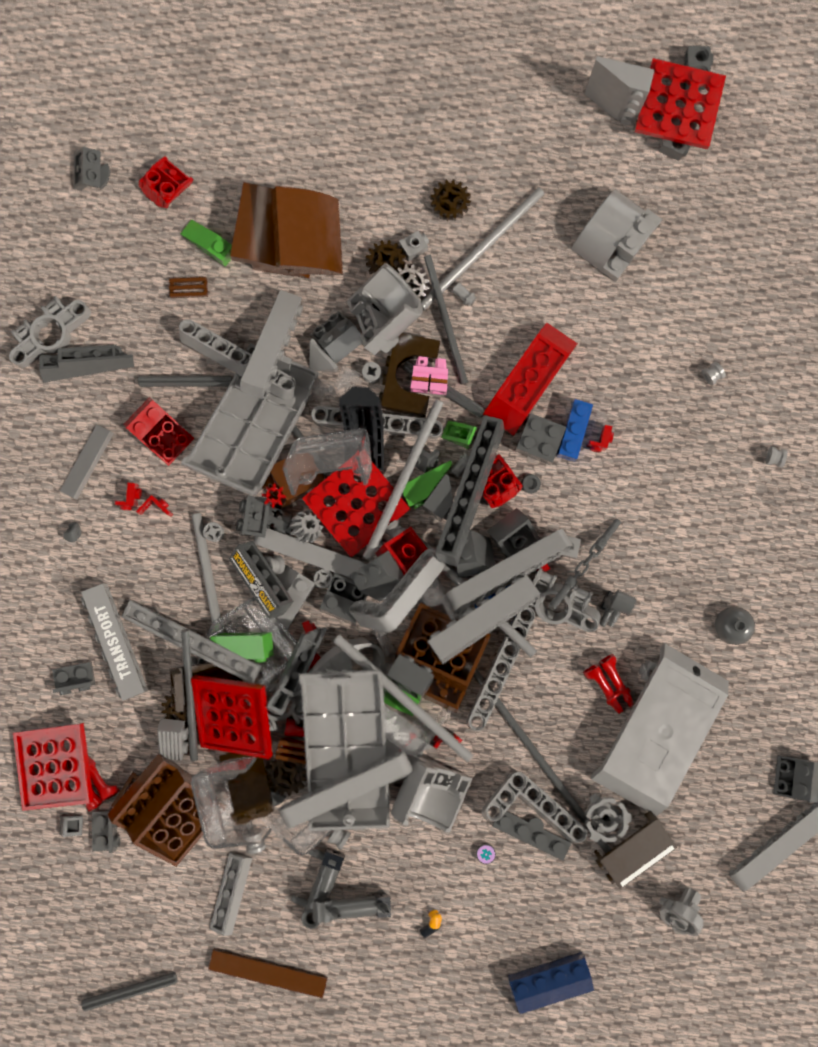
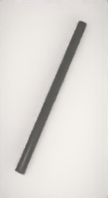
(446, 320)
(189, 695)

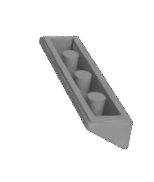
(86, 462)
(230, 894)

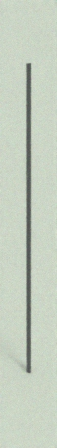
(510, 719)

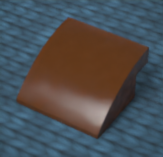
(255, 231)
(306, 231)
(453, 676)
(160, 811)

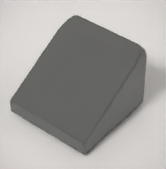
(71, 825)

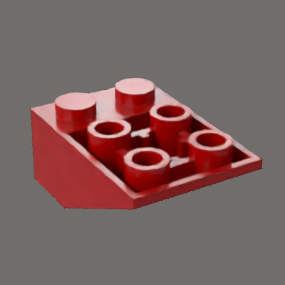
(158, 431)

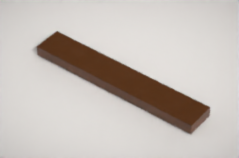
(268, 973)

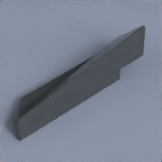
(83, 361)
(298, 663)

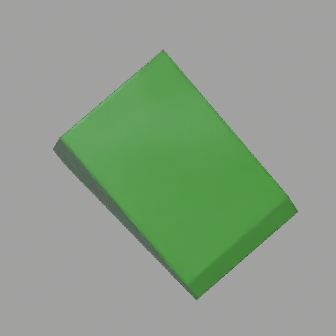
(459, 433)

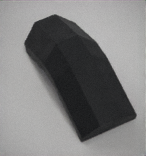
(363, 409)

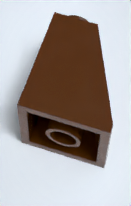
(278, 477)

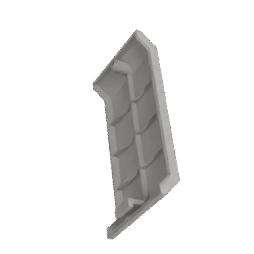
(249, 431)
(663, 731)
(342, 736)

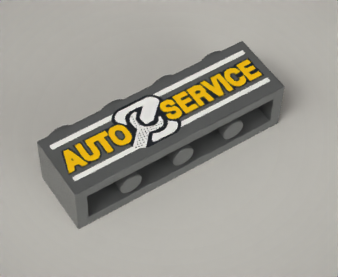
(260, 580)

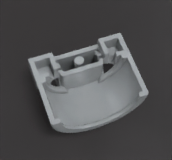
(615, 226)
(397, 308)
(431, 794)

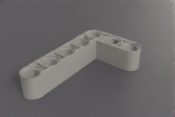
(402, 598)
(536, 804)

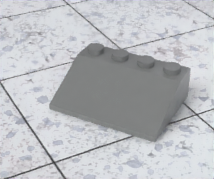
(619, 88)

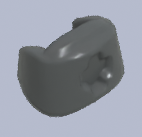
(73, 532)

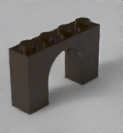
(396, 398)

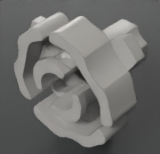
(597, 809)
(683, 913)

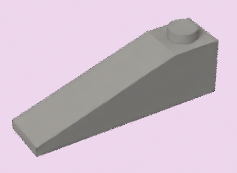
(299, 589)

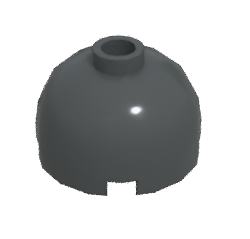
(735, 625)

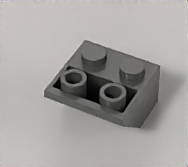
(337, 336)
(339, 598)
(796, 778)

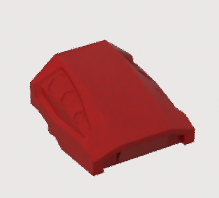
(164, 183)
(503, 482)

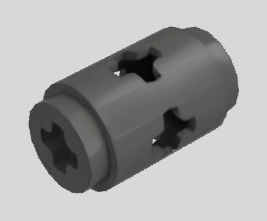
(282, 522)

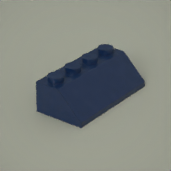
(551, 982)

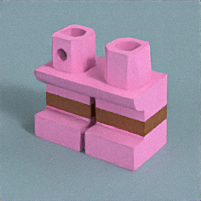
(421, 376)

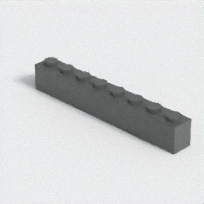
(470, 491)

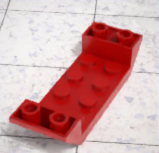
(530, 377)

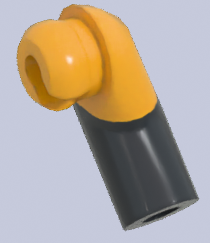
(434, 924)

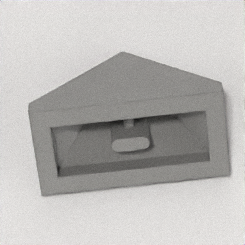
(320, 360)

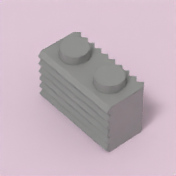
(172, 739)

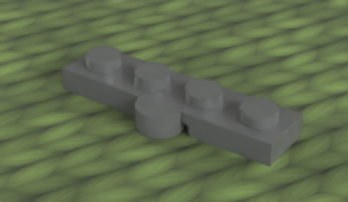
(533, 834)

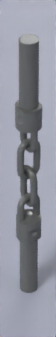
(571, 580)

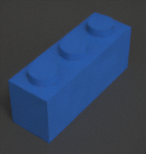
(575, 430)

